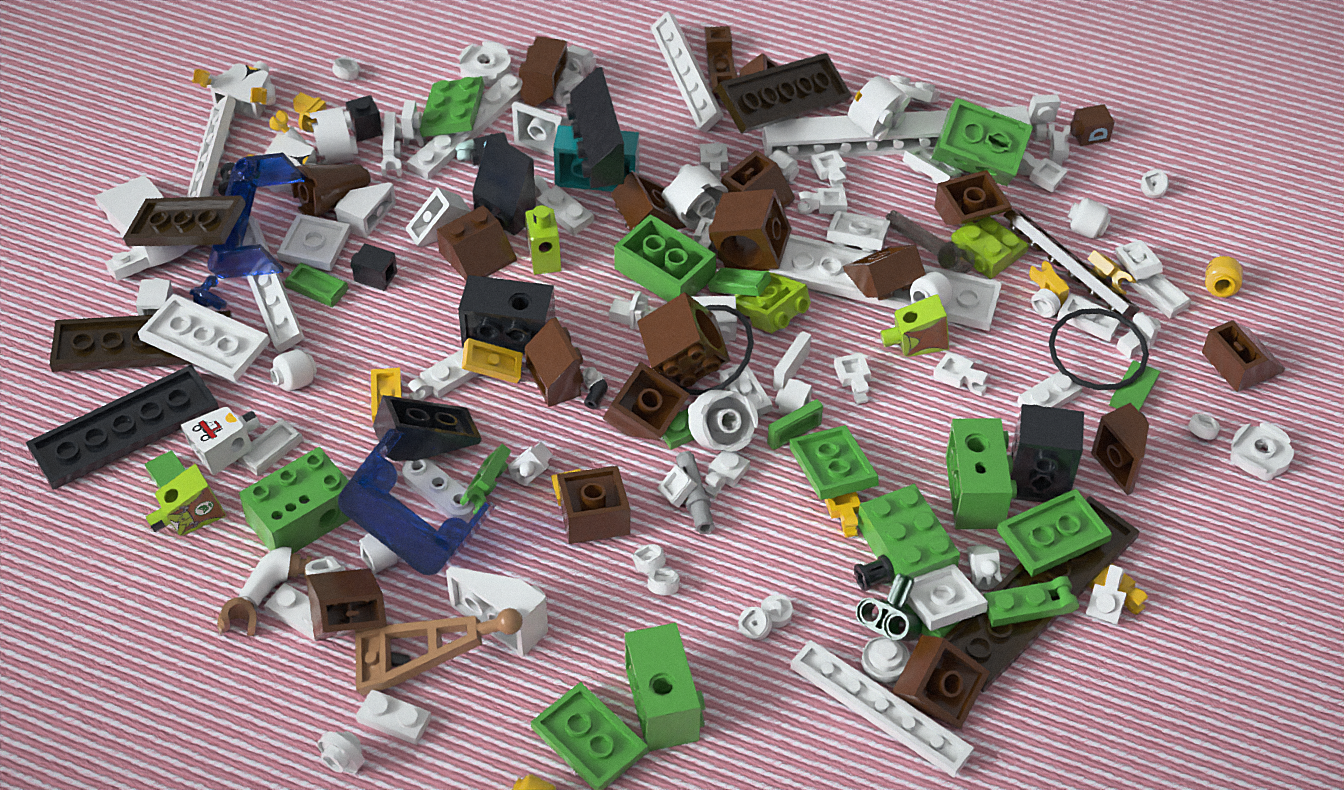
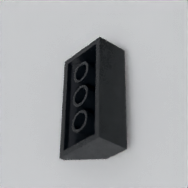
(597, 131)

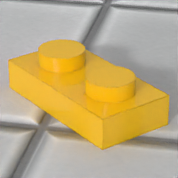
(492, 360)
(384, 382)

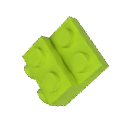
(991, 244)
(776, 304)

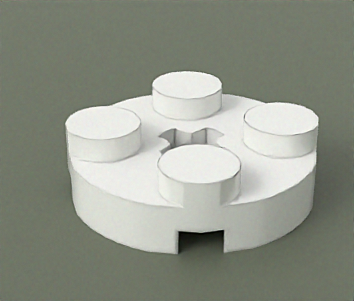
(473, 57)
(1260, 464)

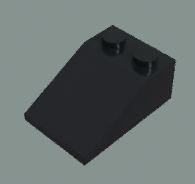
(505, 184)
(426, 427)

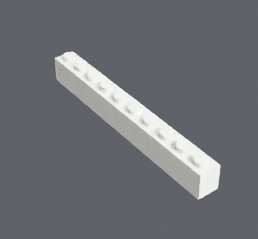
(817, 135)

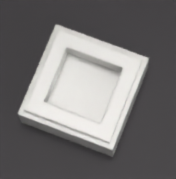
(677, 486)

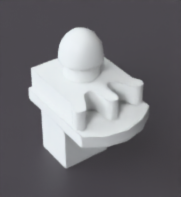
(566, 84)
(628, 312)
(1130, 344)
(530, 464)
(984, 566)

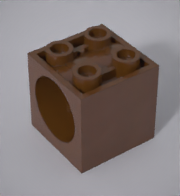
(750, 230)
(683, 341)

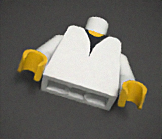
(246, 84)
(291, 144)

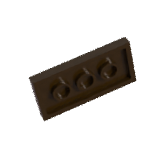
(184, 221)

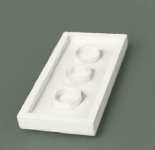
(204, 337)

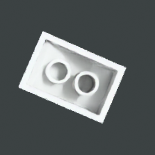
(488, 594)

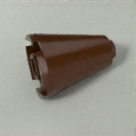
(327, 185)

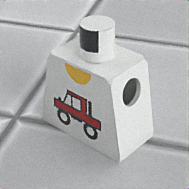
(220, 437)

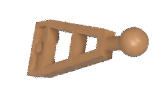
(374, 646)

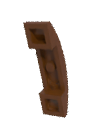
(719, 55)

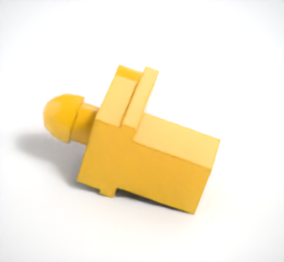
(305, 105)

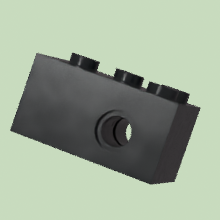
(504, 311)
(1046, 451)

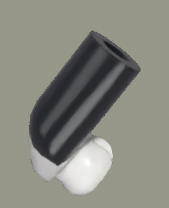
(596, 385)

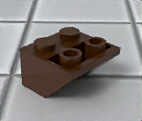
(542, 69)
(758, 173)
(1240, 356)
(554, 363)
(345, 603)

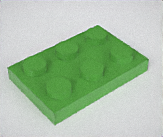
(452, 106)
(833, 462)
(1054, 532)
(589, 737)

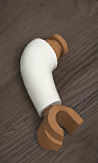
(269, 572)

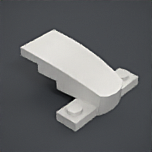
(121, 207)

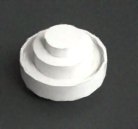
(884, 659)
(341, 751)

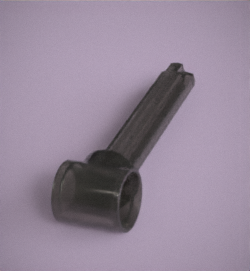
(945, 252)

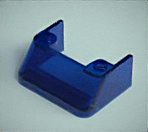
(246, 175)
(396, 526)

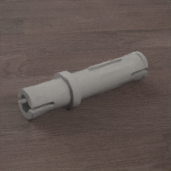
(697, 502)

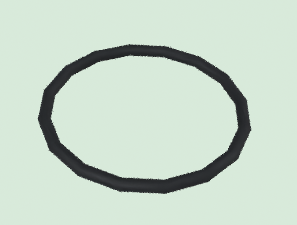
(747, 355)
(1132, 379)

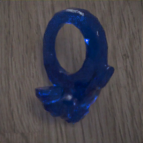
(204, 297)

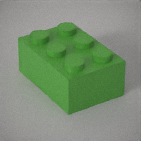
(664, 260)
(906, 532)

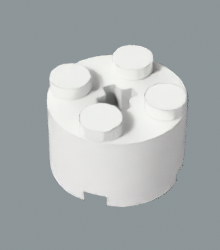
(879, 107)
(333, 136)
(694, 195)
(718, 434)

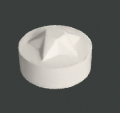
(346, 68)
(1154, 184)
(1046, 303)
(1204, 426)
(649, 558)
(663, 581)
(779, 609)
(755, 623)

